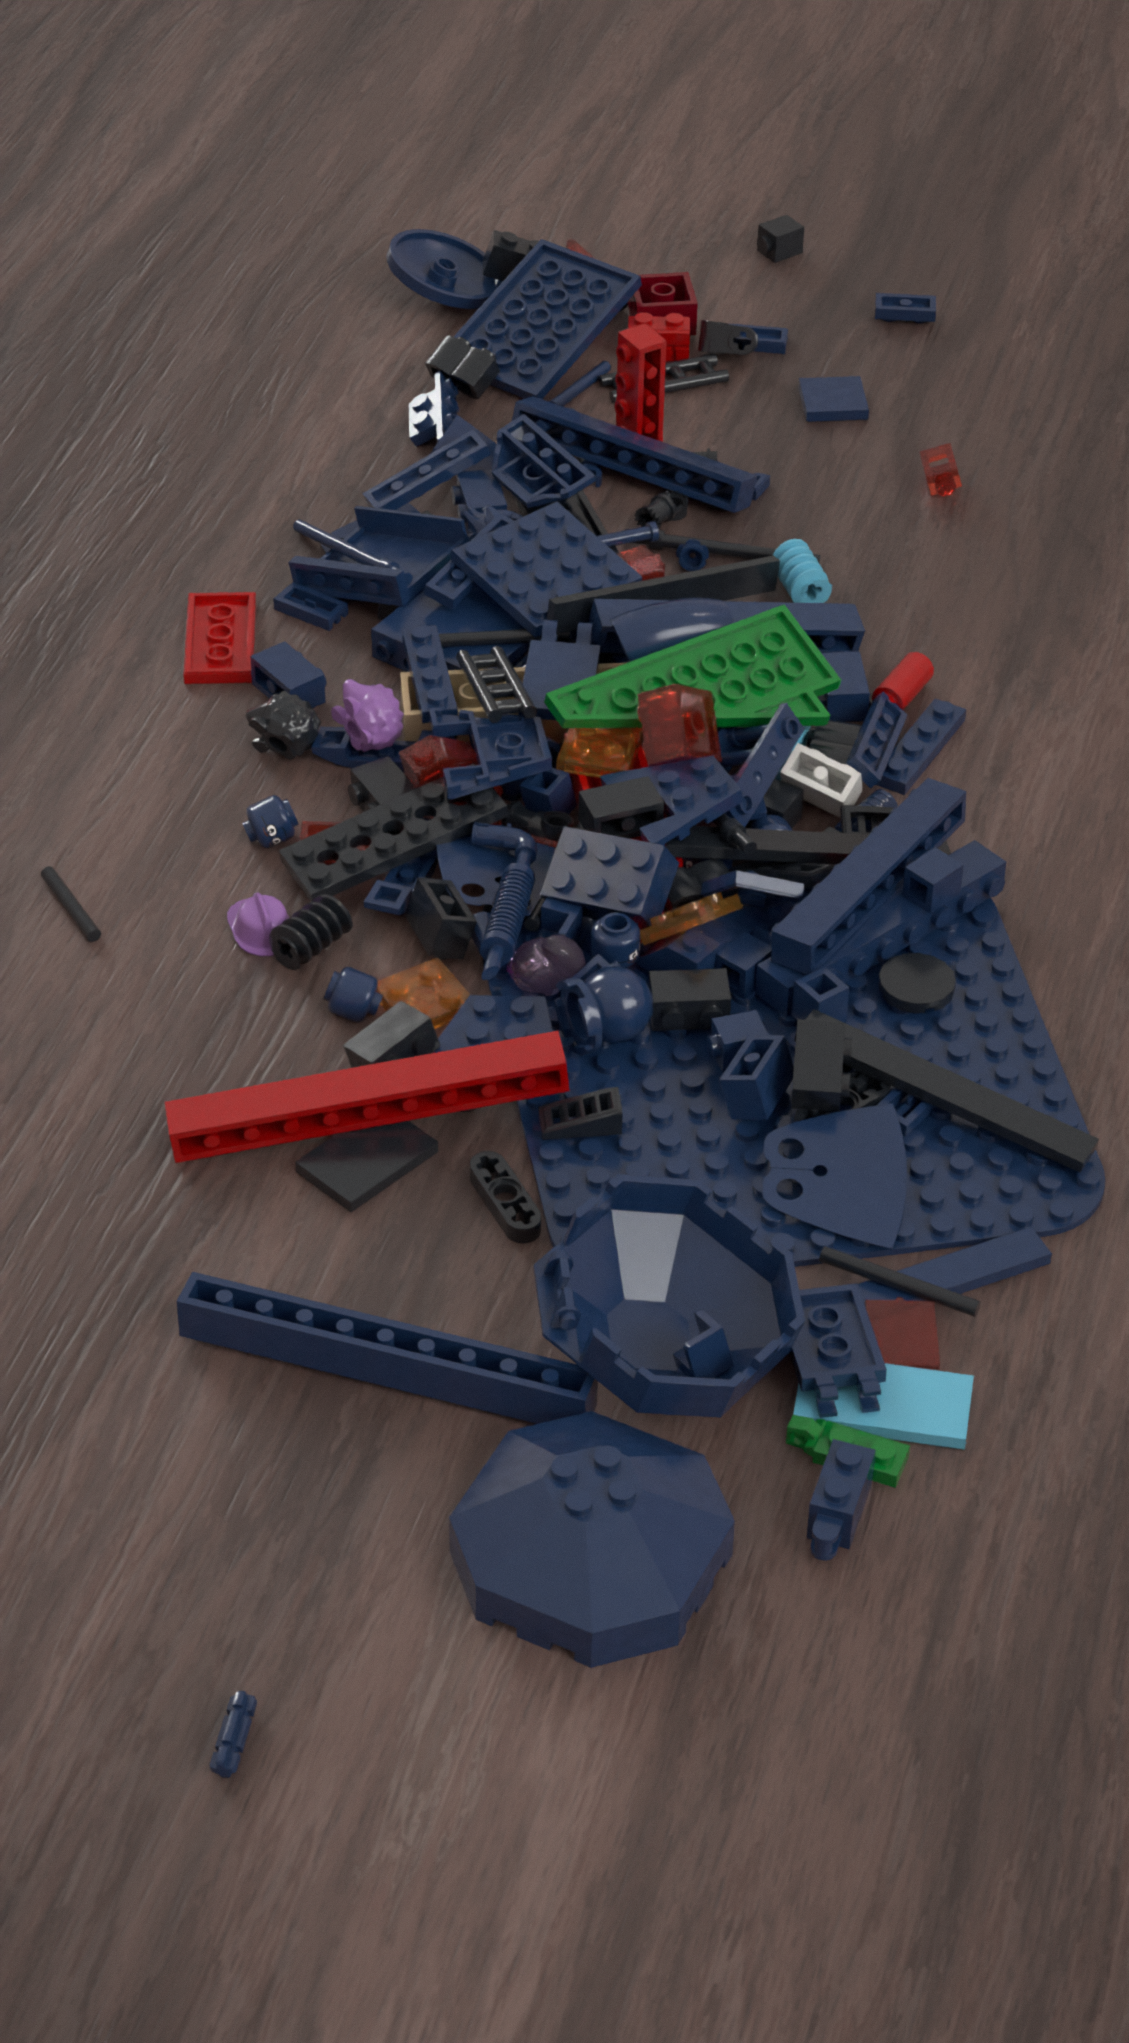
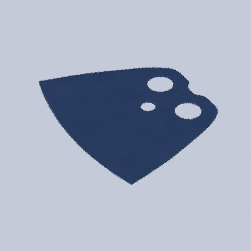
(483, 864)
(864, 1175)

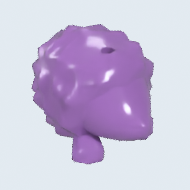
(369, 715)

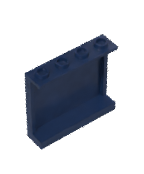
(411, 539)
(472, 614)

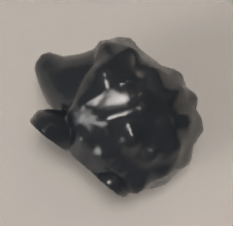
(284, 724)

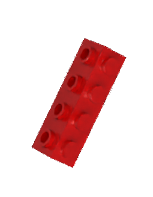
(641, 381)

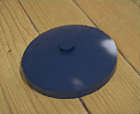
(440, 268)

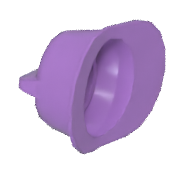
(253, 921)

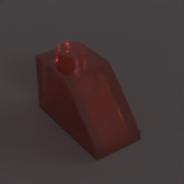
(428, 757)

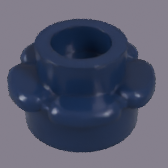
(692, 563)

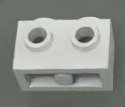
(823, 779)

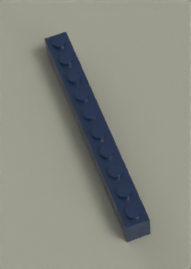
(383, 1351)

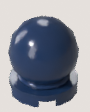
(606, 1007)

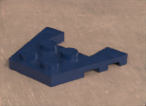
(503, 749)
(690, 793)
(495, 1019)

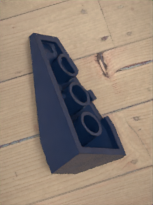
(699, 945)

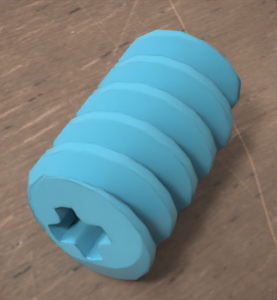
(802, 573)

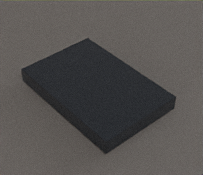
(365, 1161)

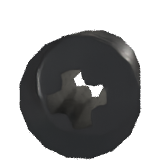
(309, 931)

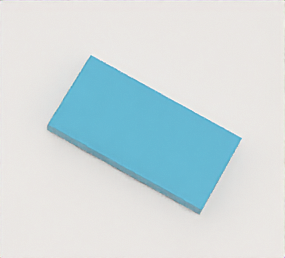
(913, 1405)

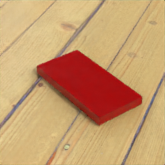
(219, 637)

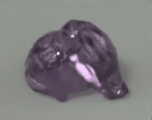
(544, 963)

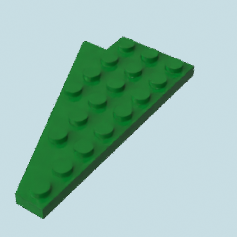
(744, 664)

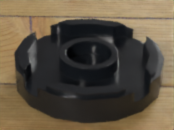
(917, 982)

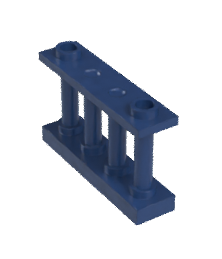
(762, 761)

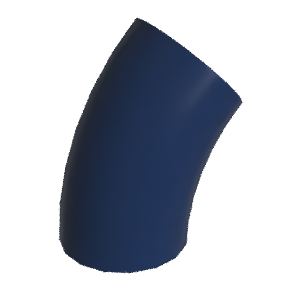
(668, 624)

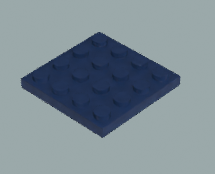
(540, 560)

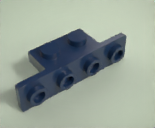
(433, 412)

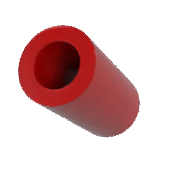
(906, 679)

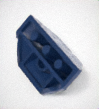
(536, 465)

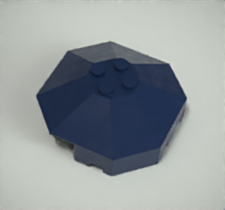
(637, 1271)
(591, 1537)

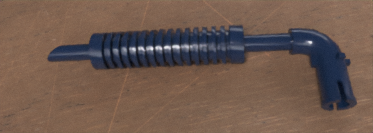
(512, 894)

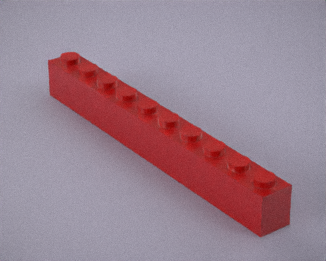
(366, 1096)

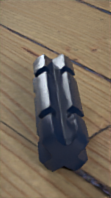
(233, 1734)

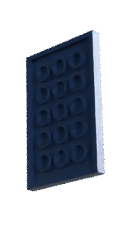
(547, 316)

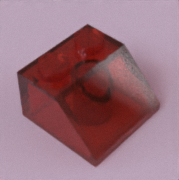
(678, 724)

